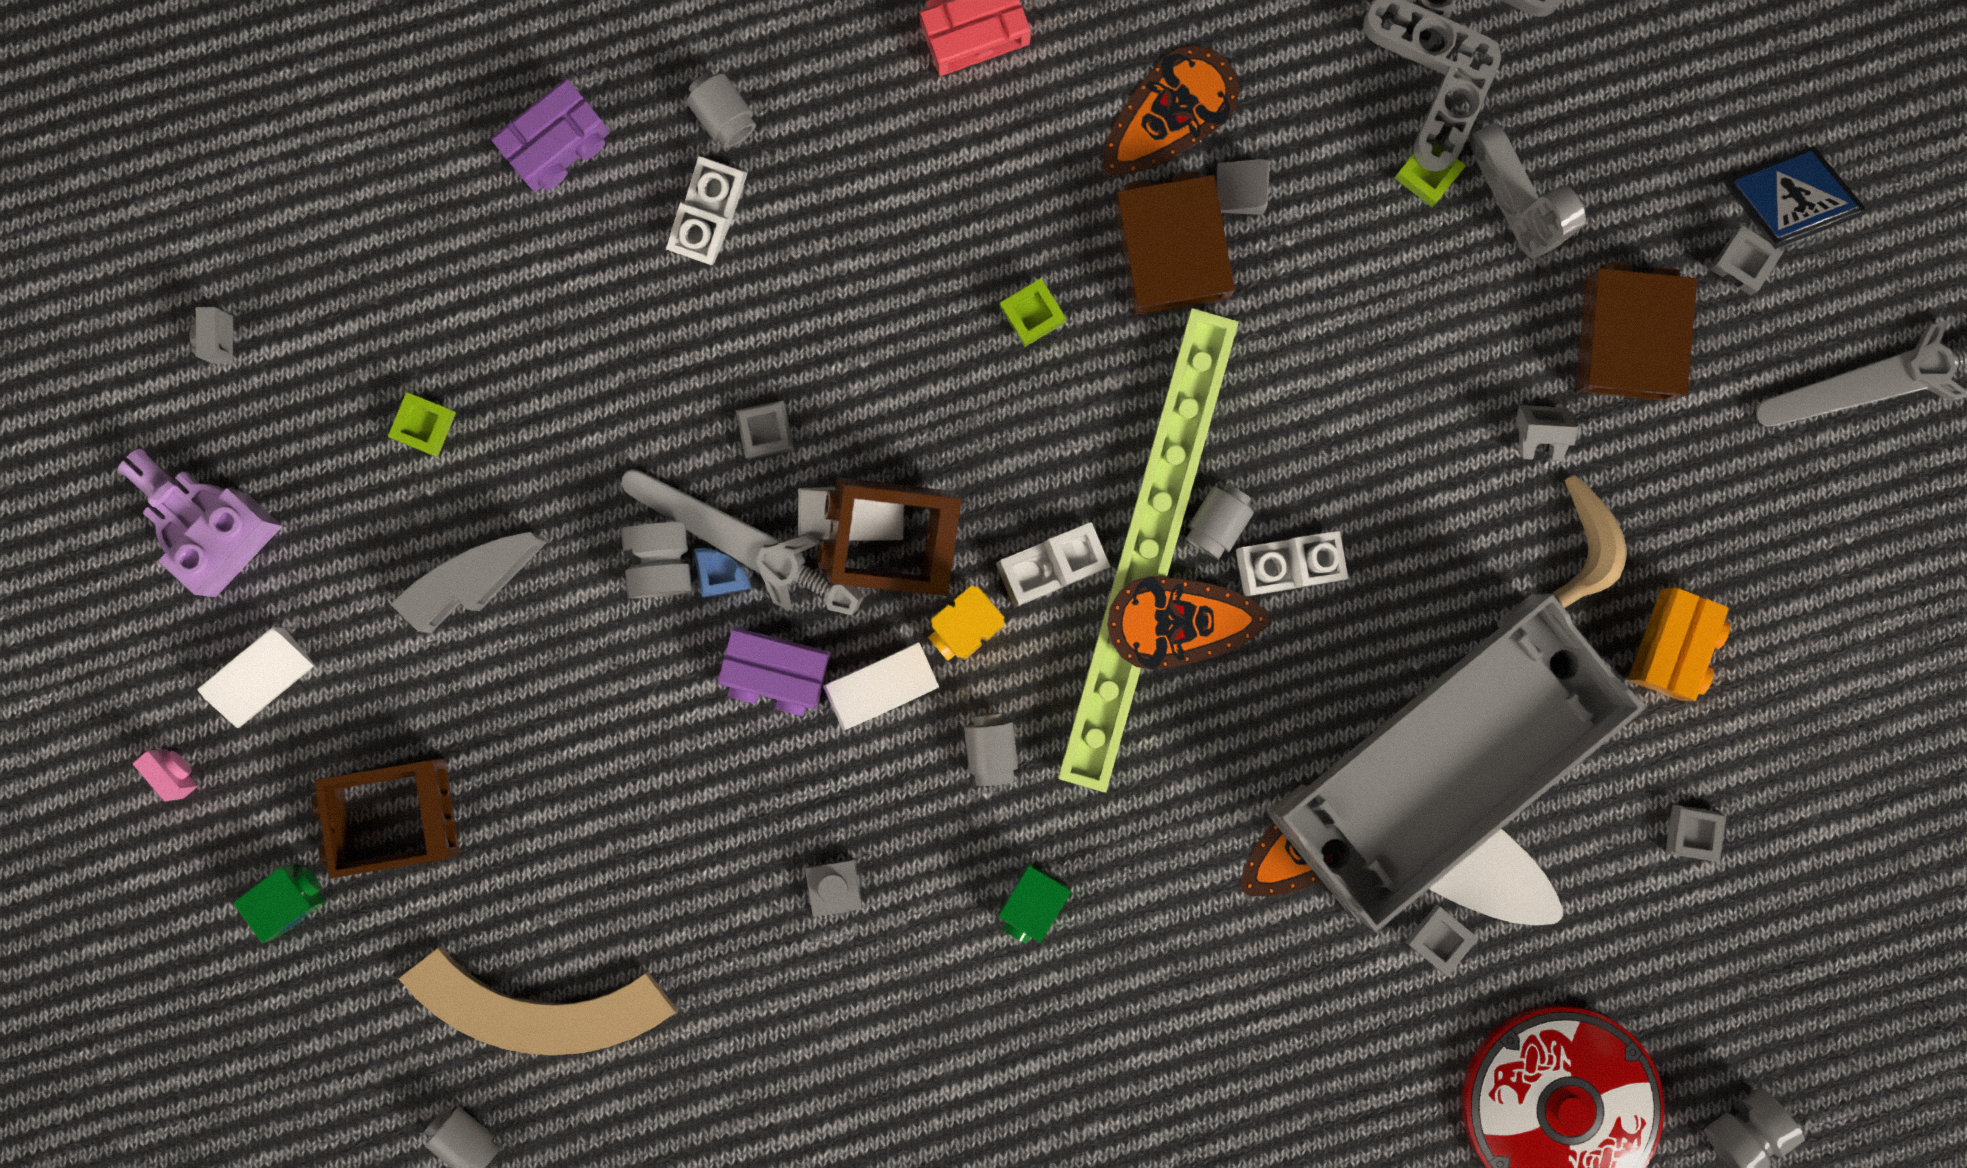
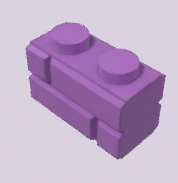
(551, 137)
(774, 669)

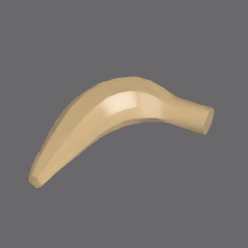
(1605, 546)

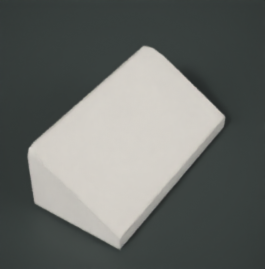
(256, 676)

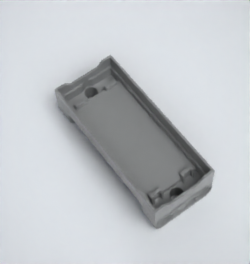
(1457, 762)

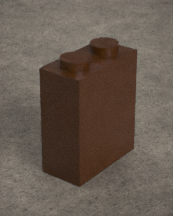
(1174, 243)
(1636, 333)

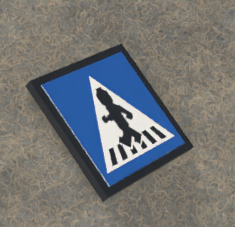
(1795, 197)

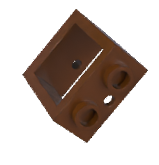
(939, 541)
(436, 813)

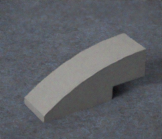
(466, 579)

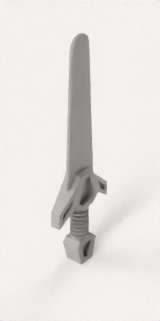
(1924, 367)
(775, 559)

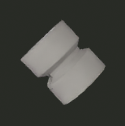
(656, 560)
(1755, 1132)

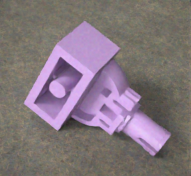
(200, 526)

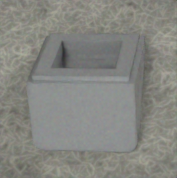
(1243, 186)

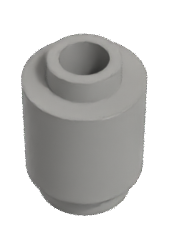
(720, 109)
(1220, 520)
(991, 749)
(460, 1140)

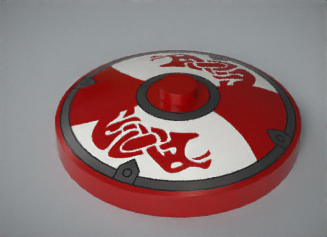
(1562, 1093)

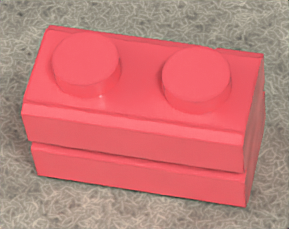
(972, 31)

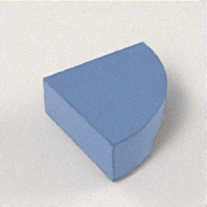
(719, 573)

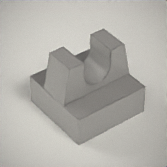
(1545, 426)

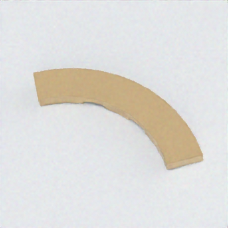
(534, 1025)

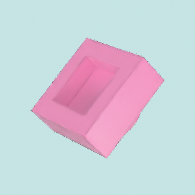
(166, 773)

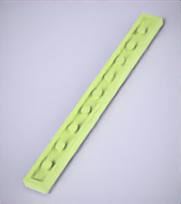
(1150, 539)

